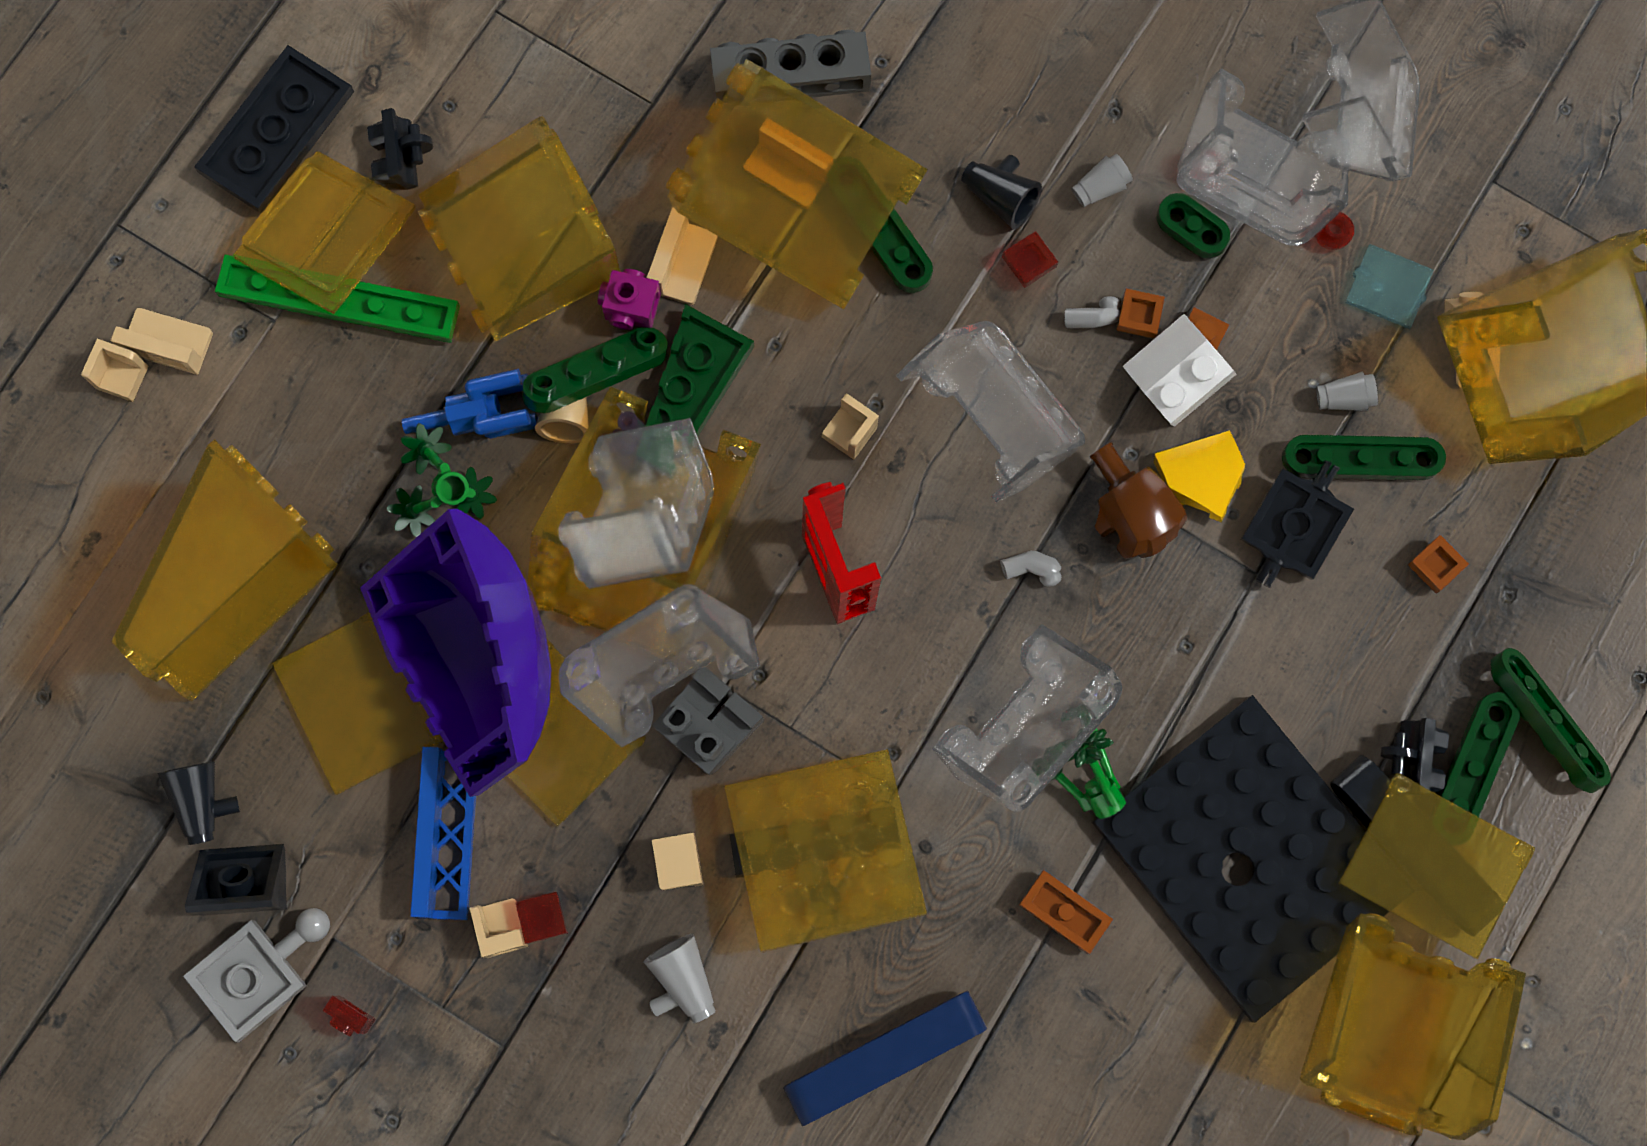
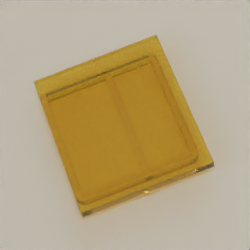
(323, 231)

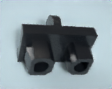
(402, 148)
(1414, 752)

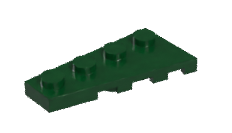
(699, 370)

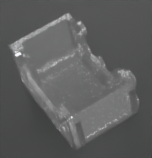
(649, 508)

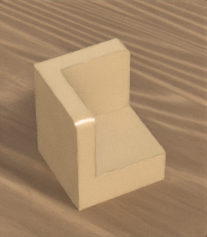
(114, 370)
(851, 426)
(677, 861)
(497, 928)

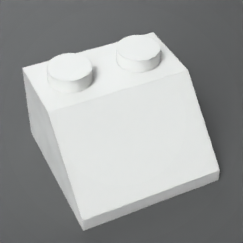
(1179, 370)

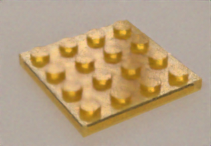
(825, 851)

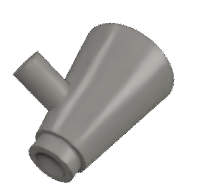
(683, 977)

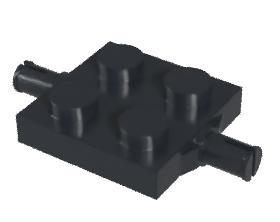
(1297, 524)

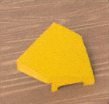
(1203, 472)

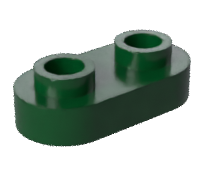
(1195, 223)

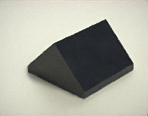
(238, 880)

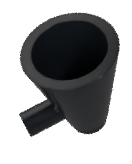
(1002, 191)
(193, 800)

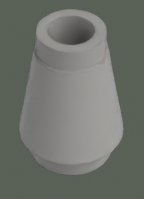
(1103, 180)
(1348, 393)

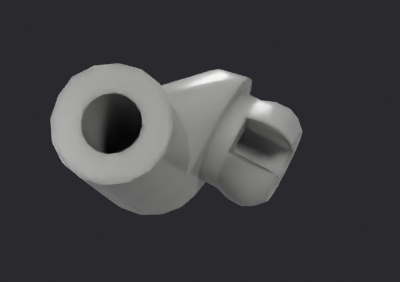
(1094, 317)
(1034, 562)

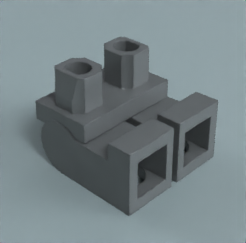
(689, 726)

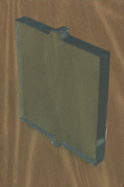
(1389, 286)

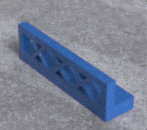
(429, 844)

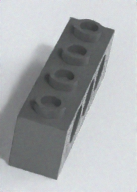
(812, 78)

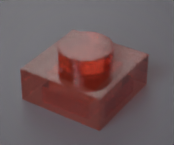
(1030, 259)
(541, 918)
(348, 1016)

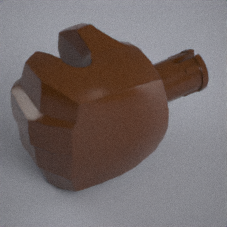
(1136, 507)

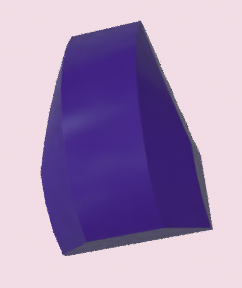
(468, 645)

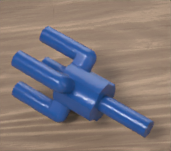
(479, 409)

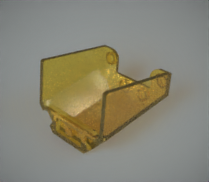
(519, 230)
(1413, 1035)

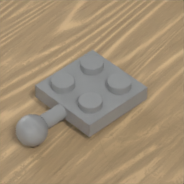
(250, 975)

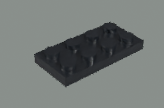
(274, 129)

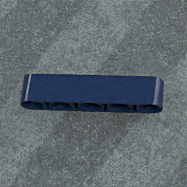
(885, 1058)

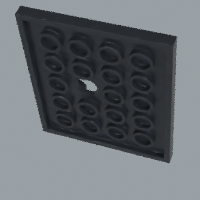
(1253, 796)

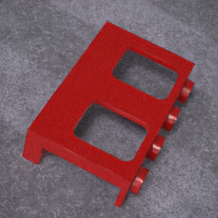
(847, 592)

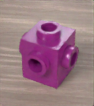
(629, 299)

